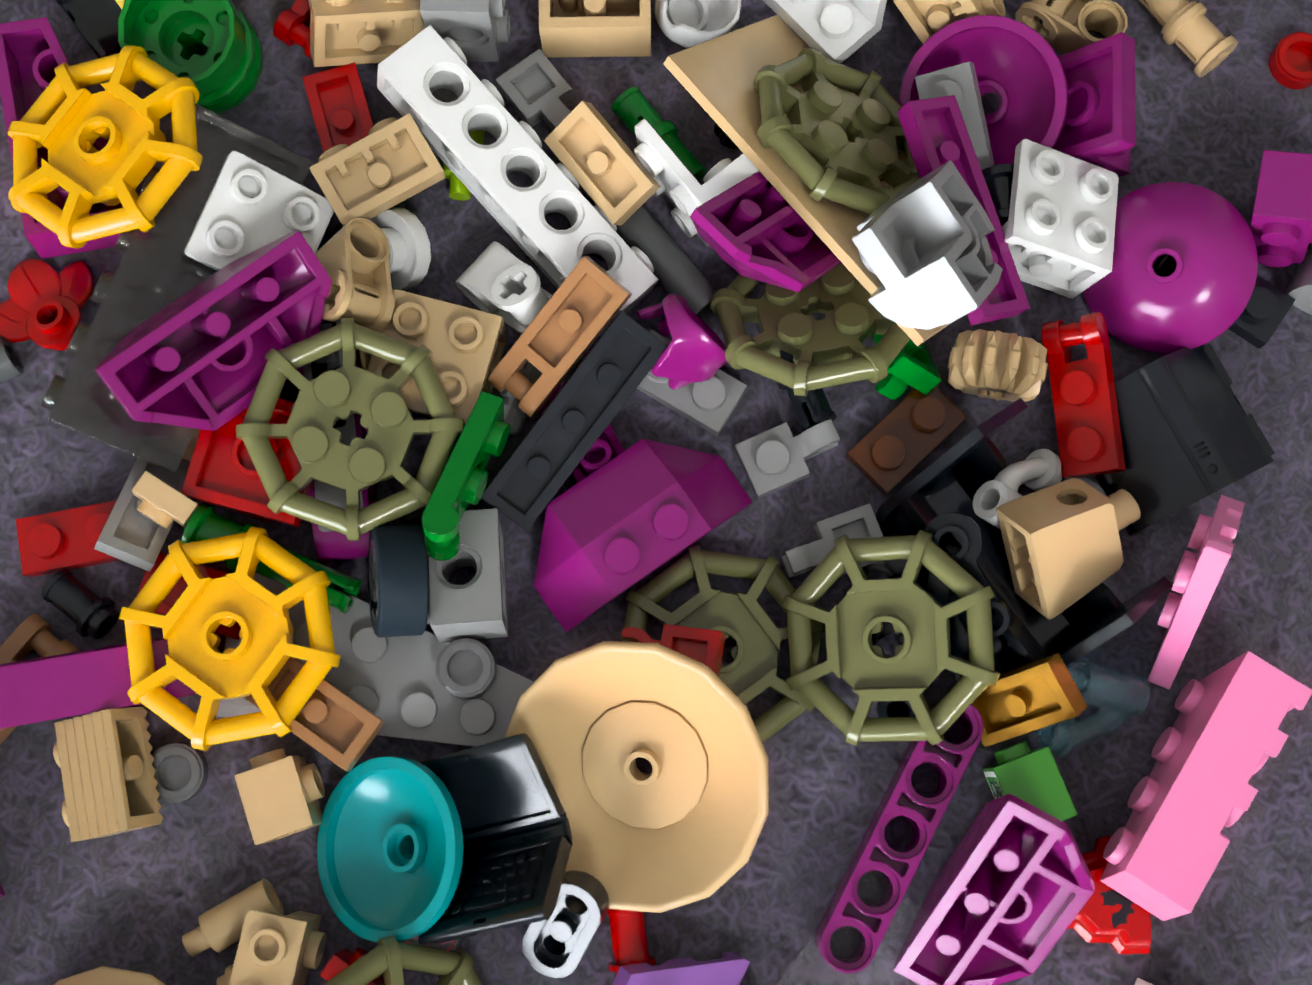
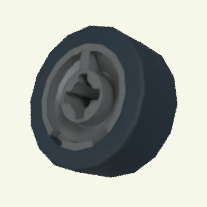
(398, 580)

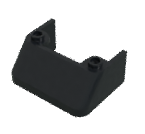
(950, 487)

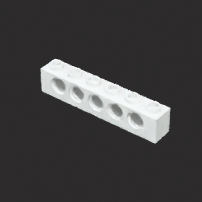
(439, 63)

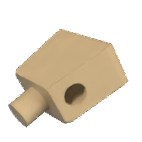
(1064, 542)

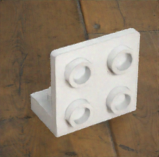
(832, 25)
(678, 183)
(251, 209)
(1060, 219)

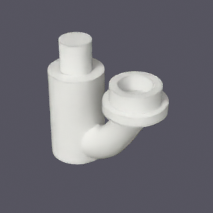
(1037, 472)

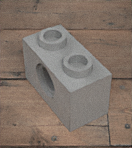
(471, 24)
(479, 606)

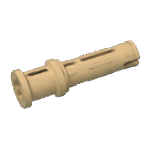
(1192, 32)

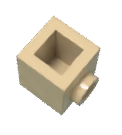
(280, 795)

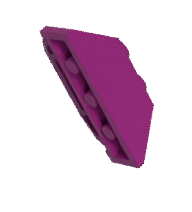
(763, 235)
(207, 348)
(629, 524)
(998, 900)

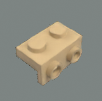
(277, 948)

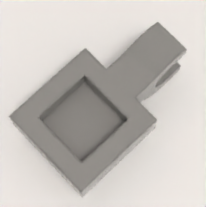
(536, 91)
(778, 458)
(854, 523)

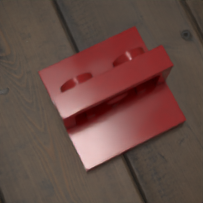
(226, 475)

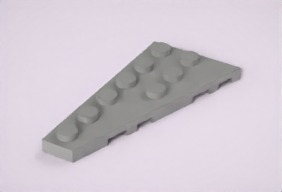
(400, 680)

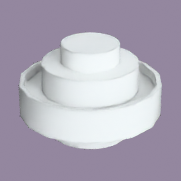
(408, 247)

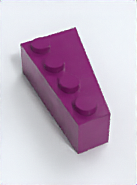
(26, 68)

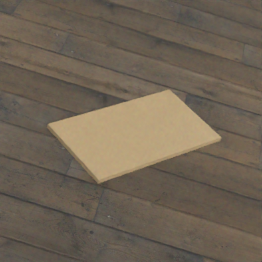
(721, 81)

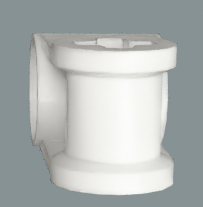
(504, 287)

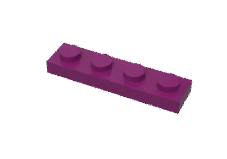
(936, 136)

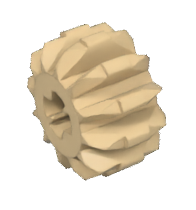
(997, 365)

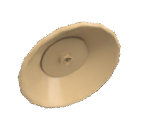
(661, 833)

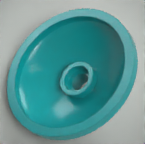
(390, 849)

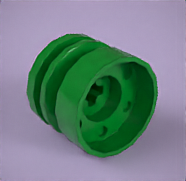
(179, 29)

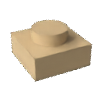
(162, 502)

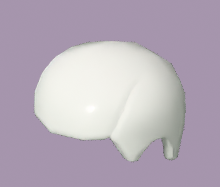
(696, 20)

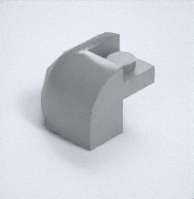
(929, 252)

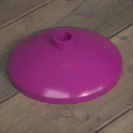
(1011, 64)
(1211, 276)

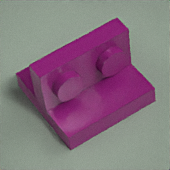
(1101, 104)

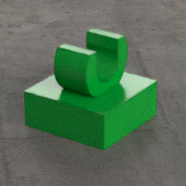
(910, 367)

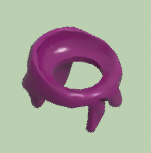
(695, 347)

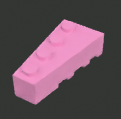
(1200, 784)

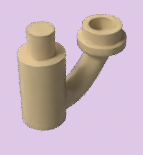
(224, 923)

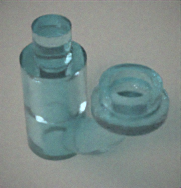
(1112, 690)

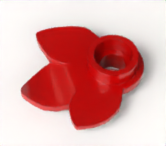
(45, 303)

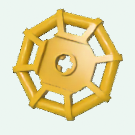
(69, 122)
(239, 671)

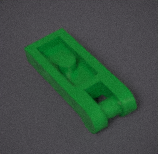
(464, 476)

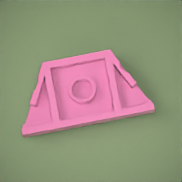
(1196, 582)

